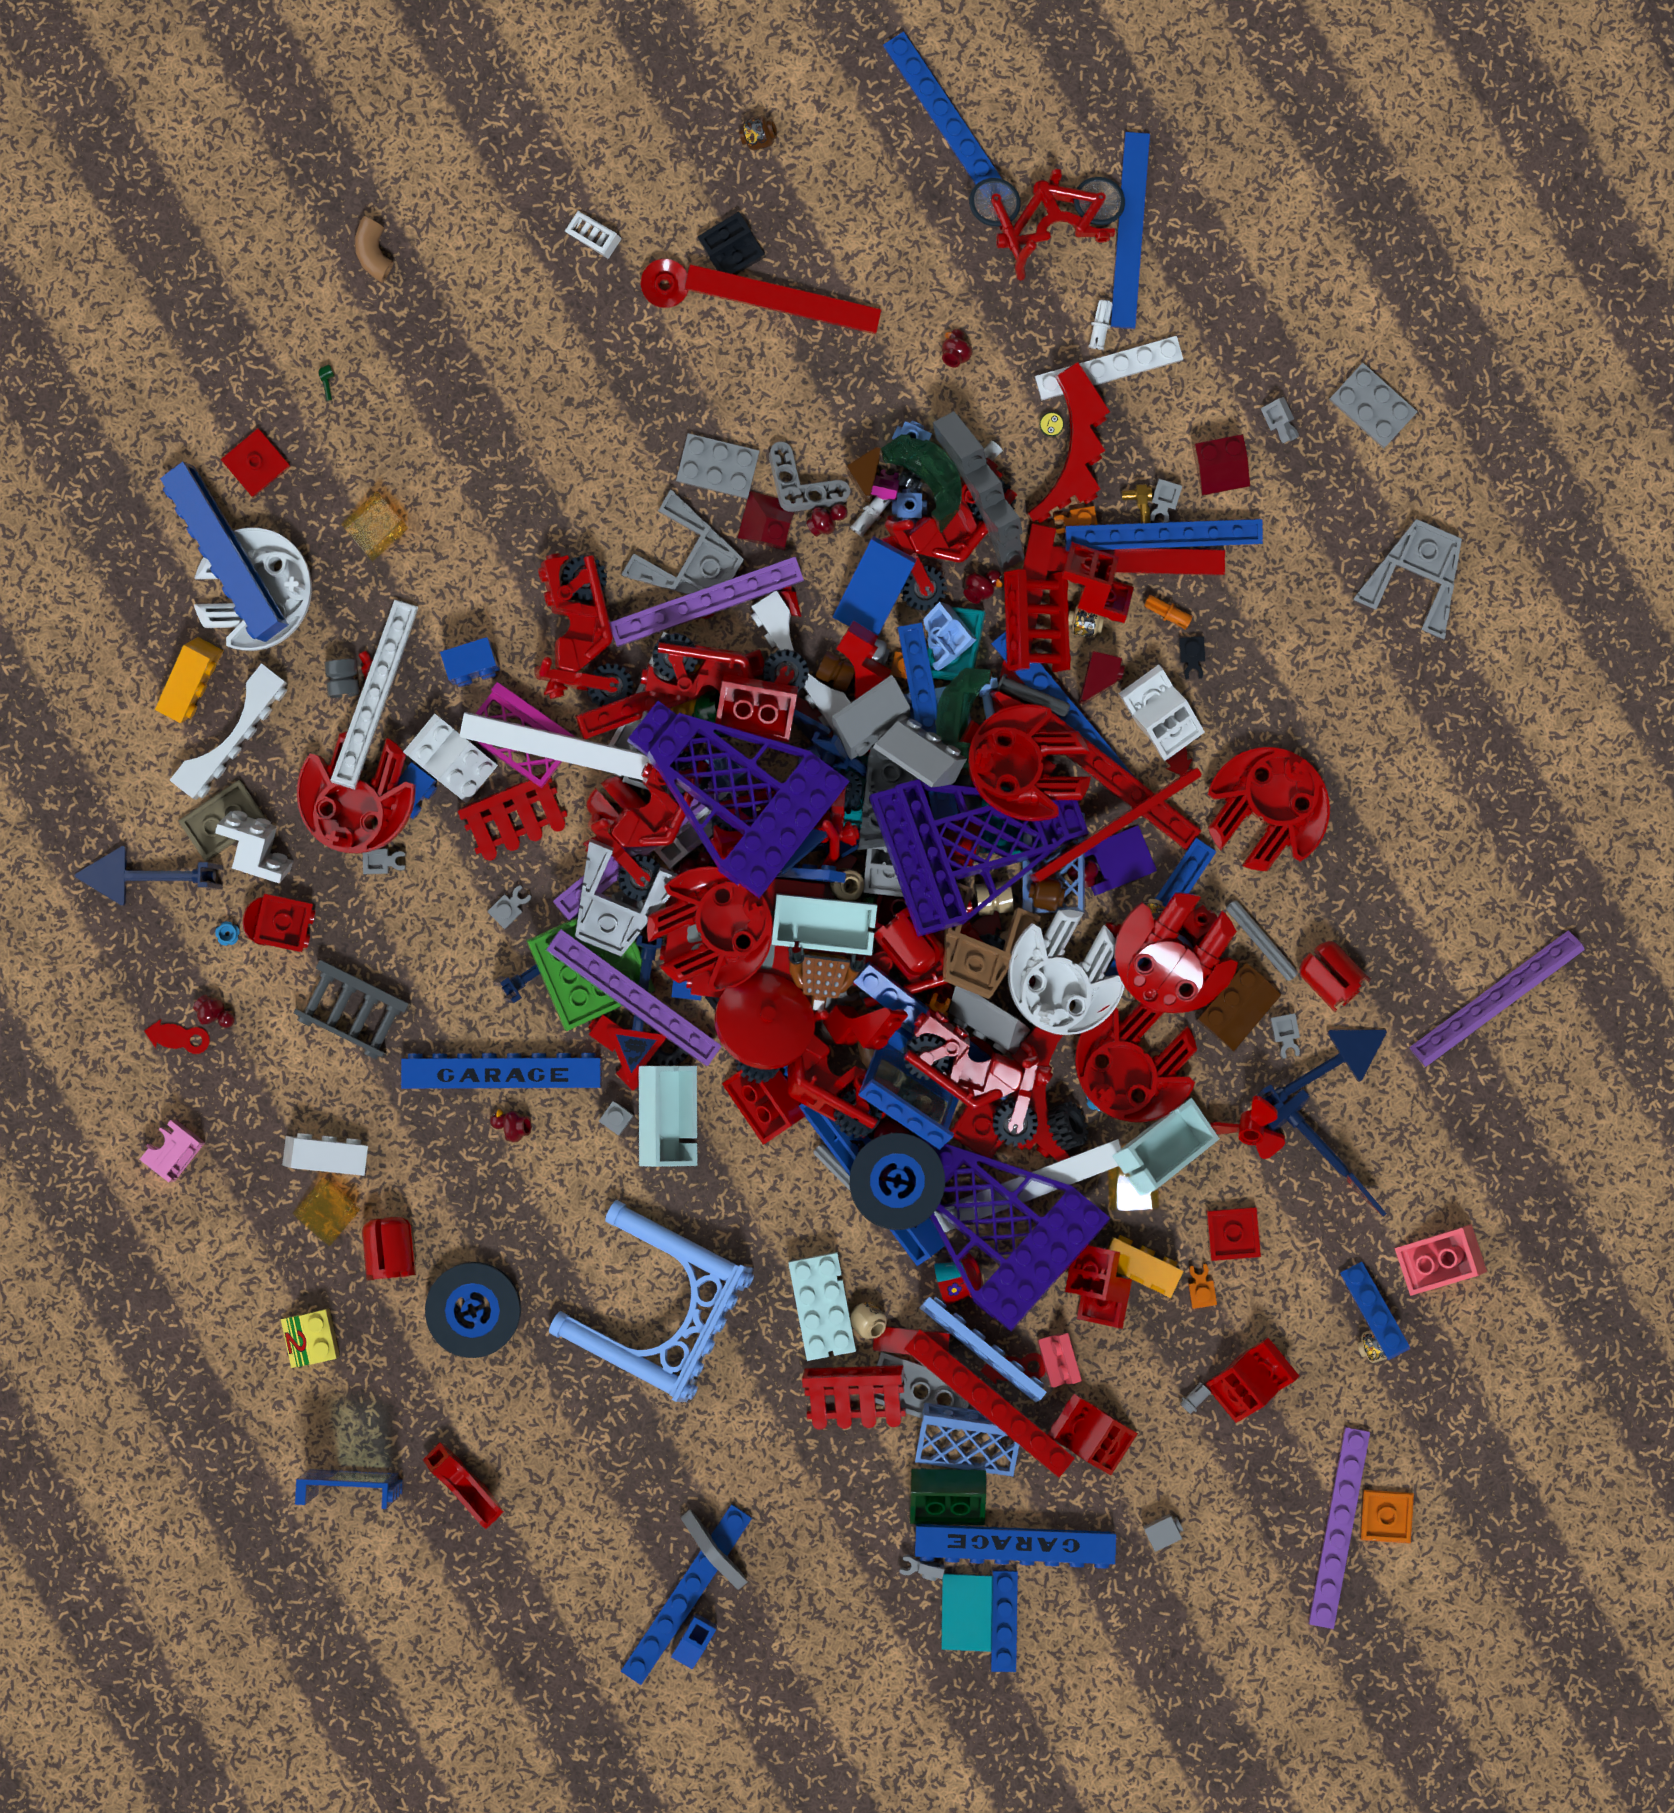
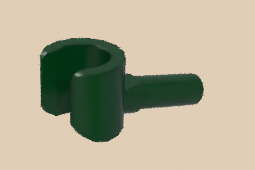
(326, 373)

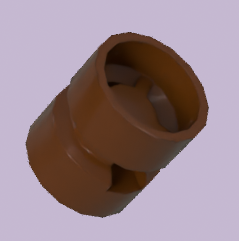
(836, 672)

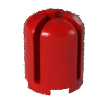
(621, 793)
(908, 951)
(1324, 982)
(388, 1248)

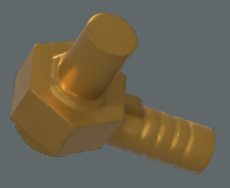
(1142, 495)

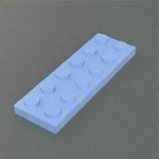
(990, 1354)

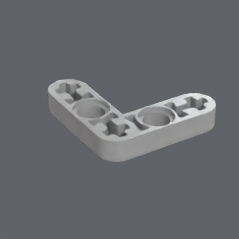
(795, 489)
(712, 1552)

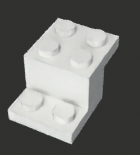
(1161, 712)
(450, 758)
(254, 846)

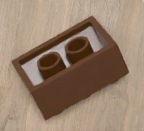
(1239, 1007)

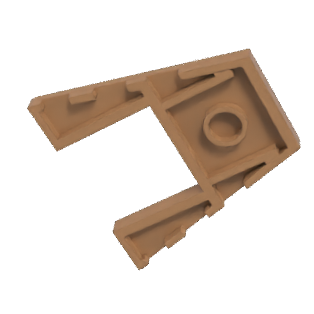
(974, 963)

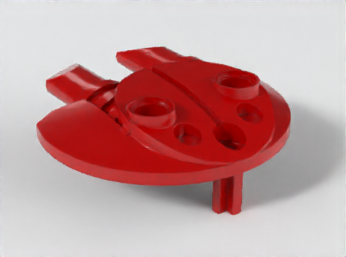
(1021, 763)
(1272, 802)
(353, 810)
(719, 928)
(1171, 960)
(1133, 1069)

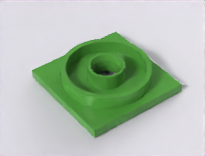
(571, 994)

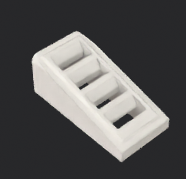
(610, 244)

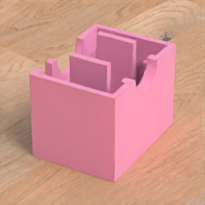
(176, 1152)

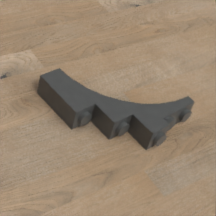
(985, 487)

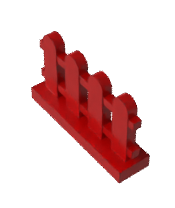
(500, 815)
(854, 1380)

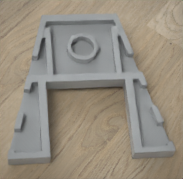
(1428, 554)
(707, 565)
(606, 920)

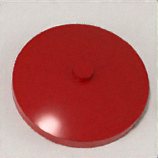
(765, 1021)

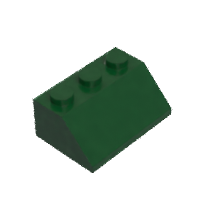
(948, 1496)

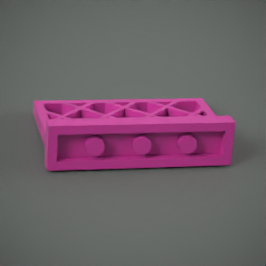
(528, 715)

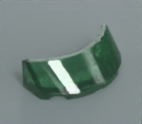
(934, 468)
(955, 707)

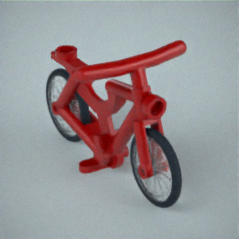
(998, 204)

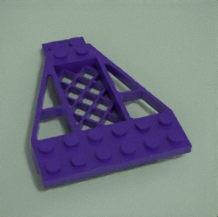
(782, 823)
(922, 862)
(1038, 1258)

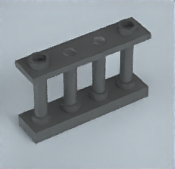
(350, 985)

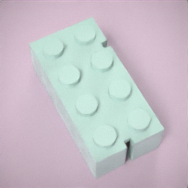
(823, 924)
(666, 1115)
(1166, 1147)
(822, 1306)

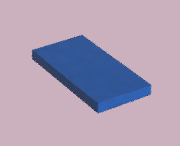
(875, 586)

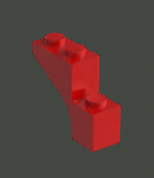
(859, 648)
(870, 1029)
(463, 1485)

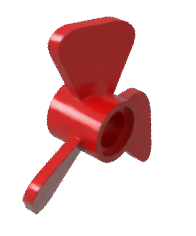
(1252, 1128)

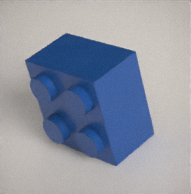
(470, 662)

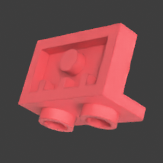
(1059, 1360)

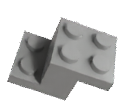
(880, 874)

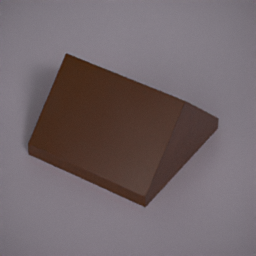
(863, 472)

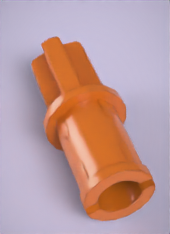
(1168, 612)

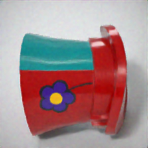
(951, 1283)

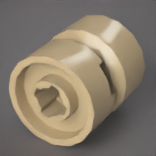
(1002, 903)

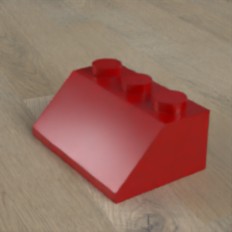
(757, 707)
(764, 1105)

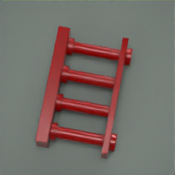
(1017, 621)

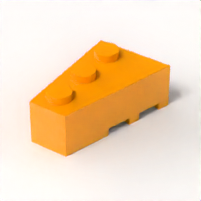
(188, 679)
(1145, 1268)

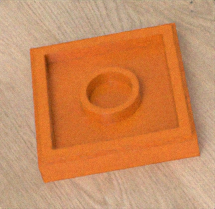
(1387, 1516)

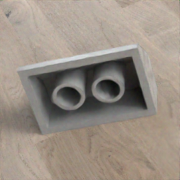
(870, 717)
(921, 753)
(987, 1020)

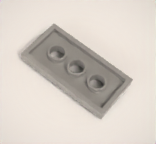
(914, 1375)

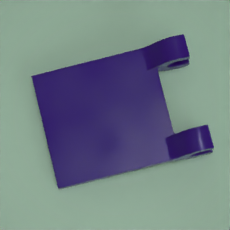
(1121, 859)

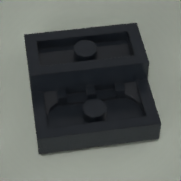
(731, 245)

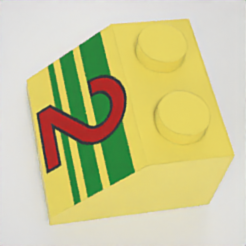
(310, 1338)

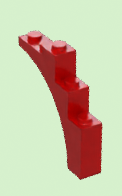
(1084, 409)
(1045, 1044)

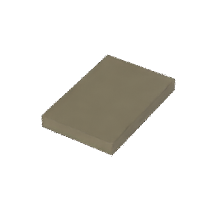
(202, 822)

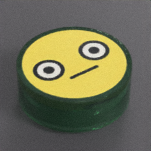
(1051, 424)

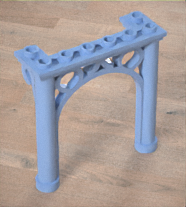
(686, 1252)

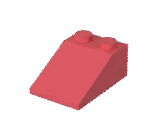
(1441, 1260)

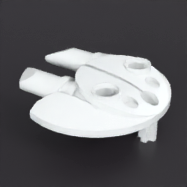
(288, 587)
(1061, 980)

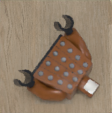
(823, 974)

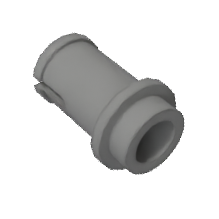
(1195, 1398)

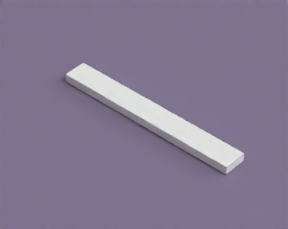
(374, 694)
(553, 745)
(1066, 1171)

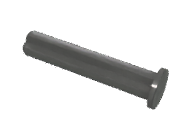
(1033, 696)

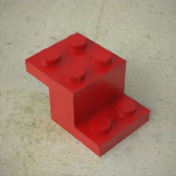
(1096, 574)
(1101, 1291)
(1252, 1380)
(1092, 1434)

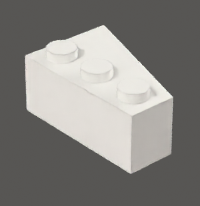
(325, 1154)

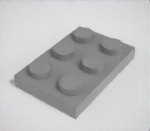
(1373, 405)
(717, 466)

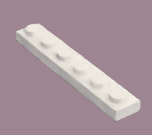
(1117, 365)

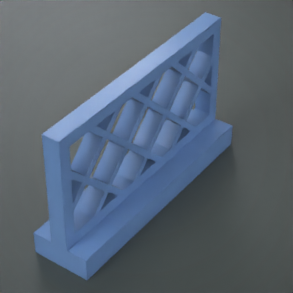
(1080, 881)
(968, 1421)

